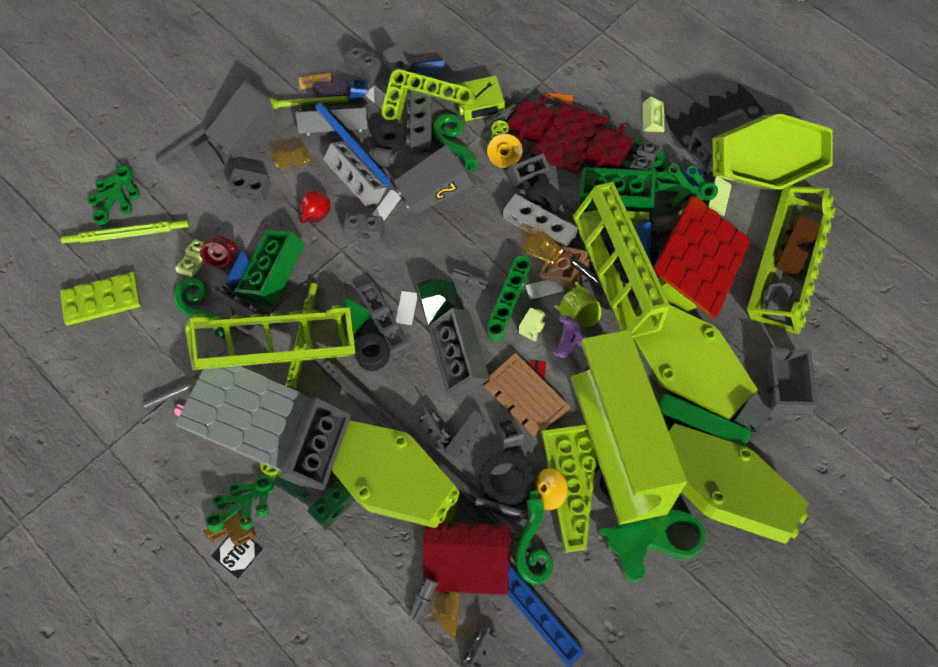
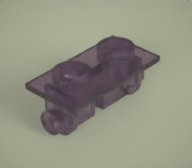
(330, 88)

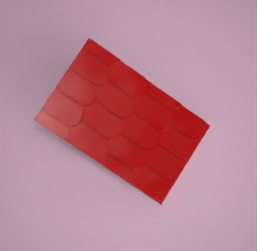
(700, 259)

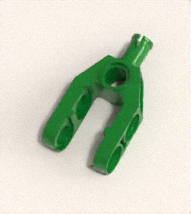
(660, 164)

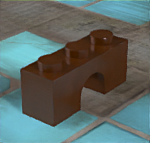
(792, 257)

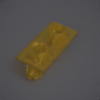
(284, 158)

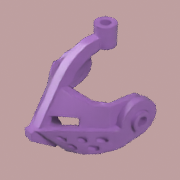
(570, 329)

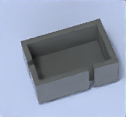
(791, 381)

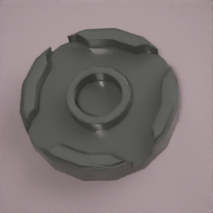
(778, 297)

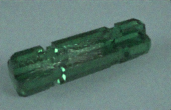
(292, 489)

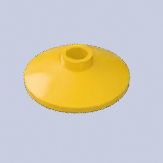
(504, 143)
(556, 488)

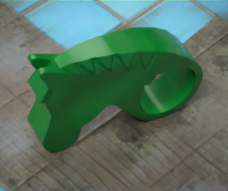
(633, 540)

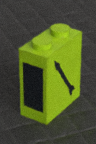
(487, 98)

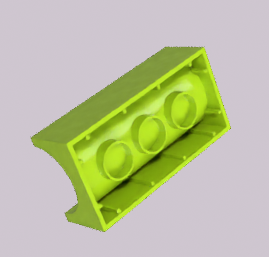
(627, 429)

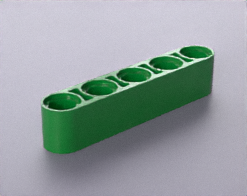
(508, 306)
(692, 417)

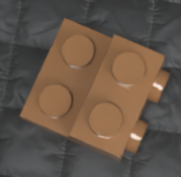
(562, 271)

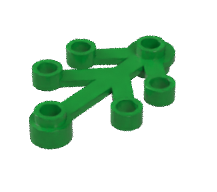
(686, 188)
(113, 194)
(261, 488)

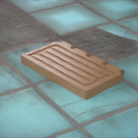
(528, 394)

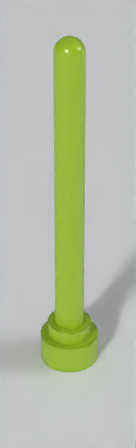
(308, 101)

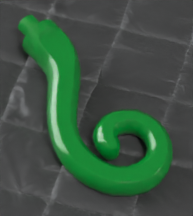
(466, 155)
(189, 311)
(535, 516)

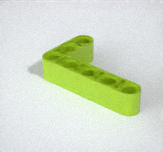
(423, 88)

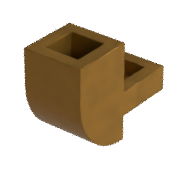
(232, 527)

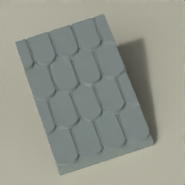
(244, 413)

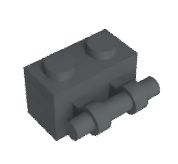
(528, 170)

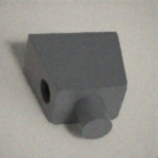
(394, 59)

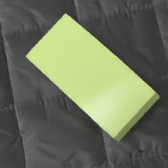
(192, 261)

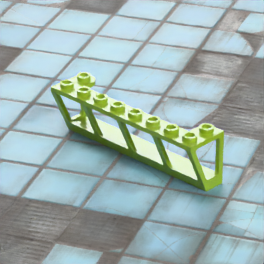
(774, 244)
(629, 249)
(200, 321)

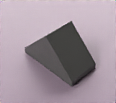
(509, 434)

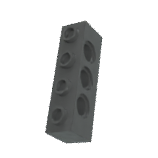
(420, 121)

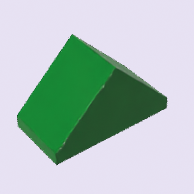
(359, 316)

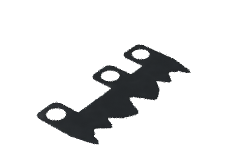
(704, 116)

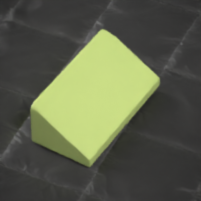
(653, 115)
(720, 202)

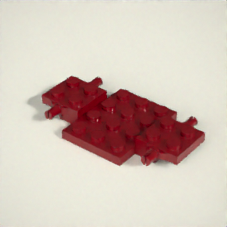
(570, 135)

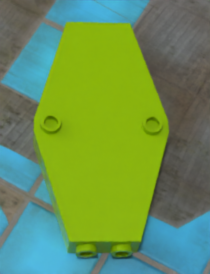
(772, 151)
(695, 364)
(393, 475)
(737, 486)

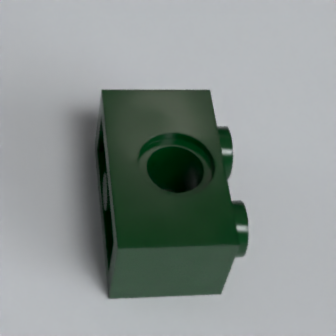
(330, 505)

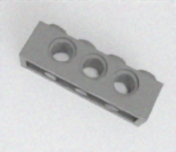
(354, 173)
(529, 222)

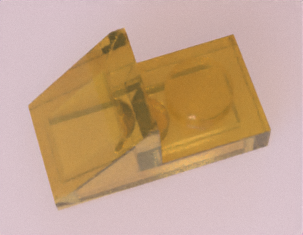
(542, 247)
(449, 621)

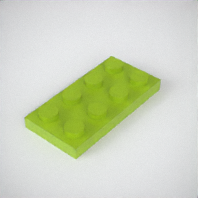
(100, 298)

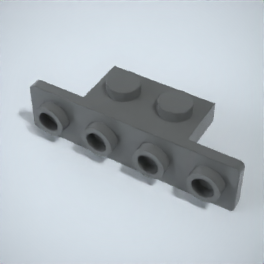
(237, 305)

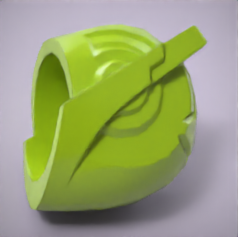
(580, 306)

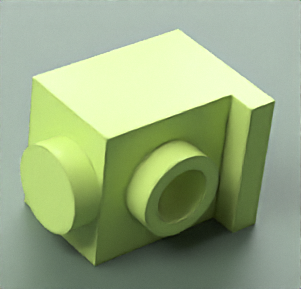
(532, 324)

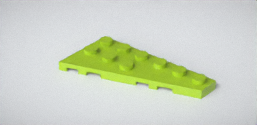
(574, 456)

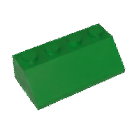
(633, 186)
(270, 267)

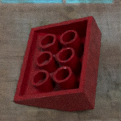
(468, 558)

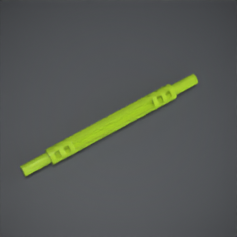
(126, 231)
(300, 344)

